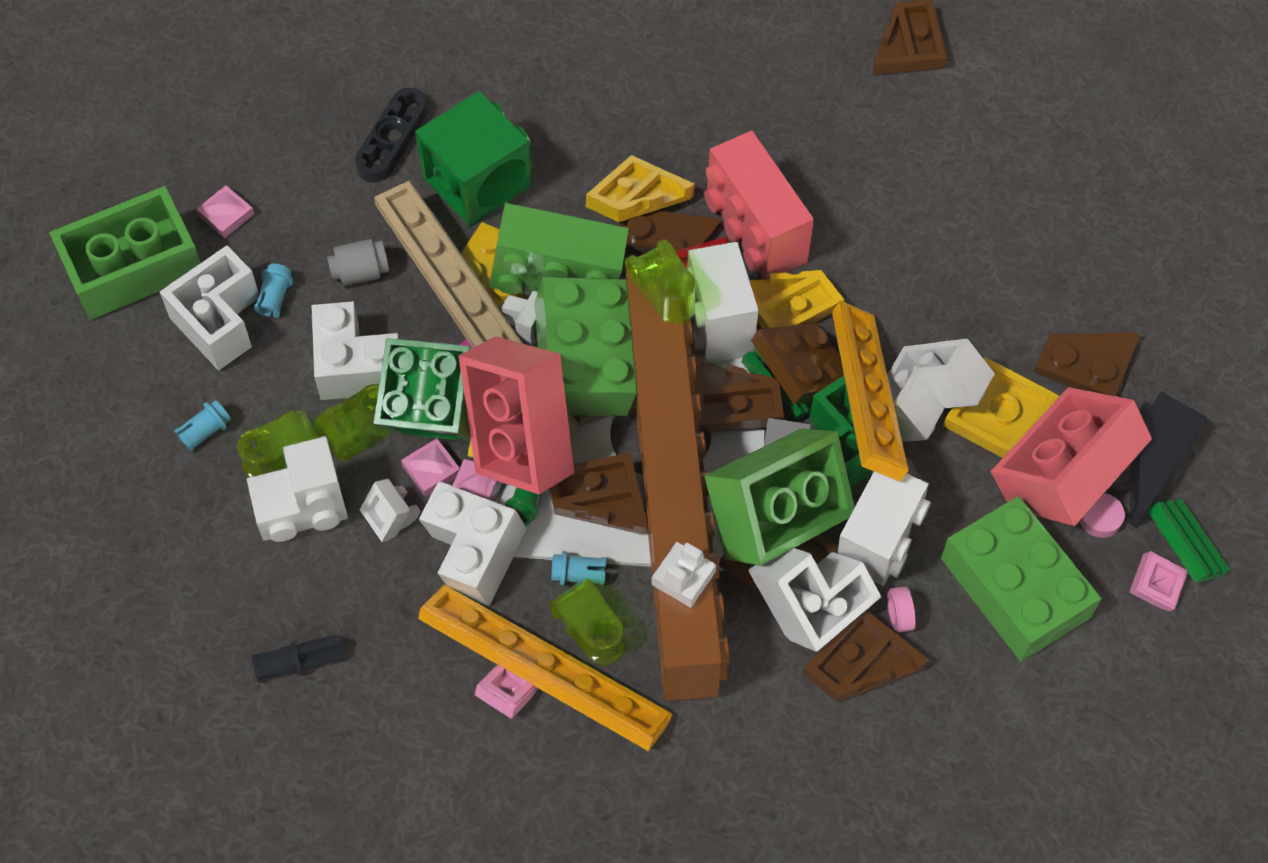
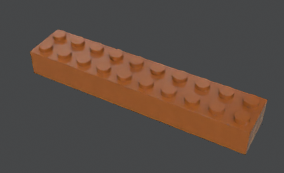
(676, 498)

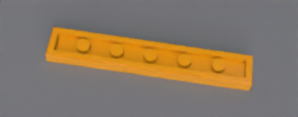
(869, 392)
(545, 667)

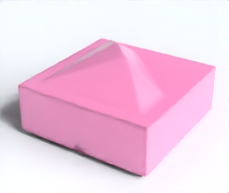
(225, 211)
(429, 466)
(474, 483)
(1158, 581)
(505, 691)

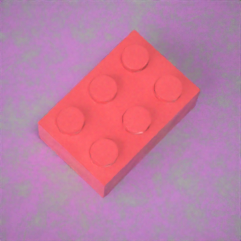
(758, 206)
(517, 414)
(1072, 454)

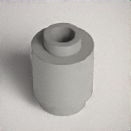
(358, 262)

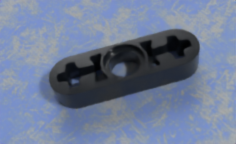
(391, 120)

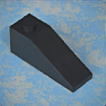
(1172, 432)

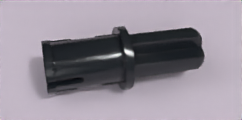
(297, 657)

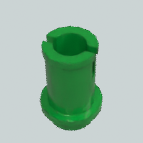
(525, 504)

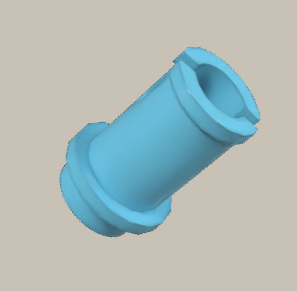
(273, 289)
(203, 425)
(577, 568)

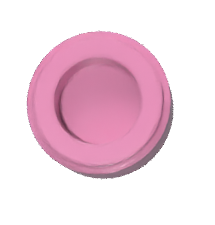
(1104, 517)
(901, 609)

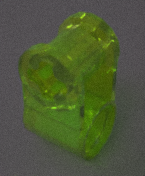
(659, 277)
(354, 421)
(269, 441)
(588, 617)

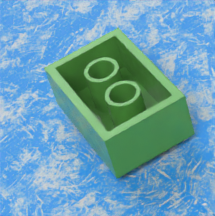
(554, 246)
(126, 252)
(592, 332)
(780, 495)
(1020, 578)

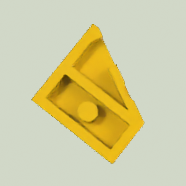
(637, 190)
(794, 298)

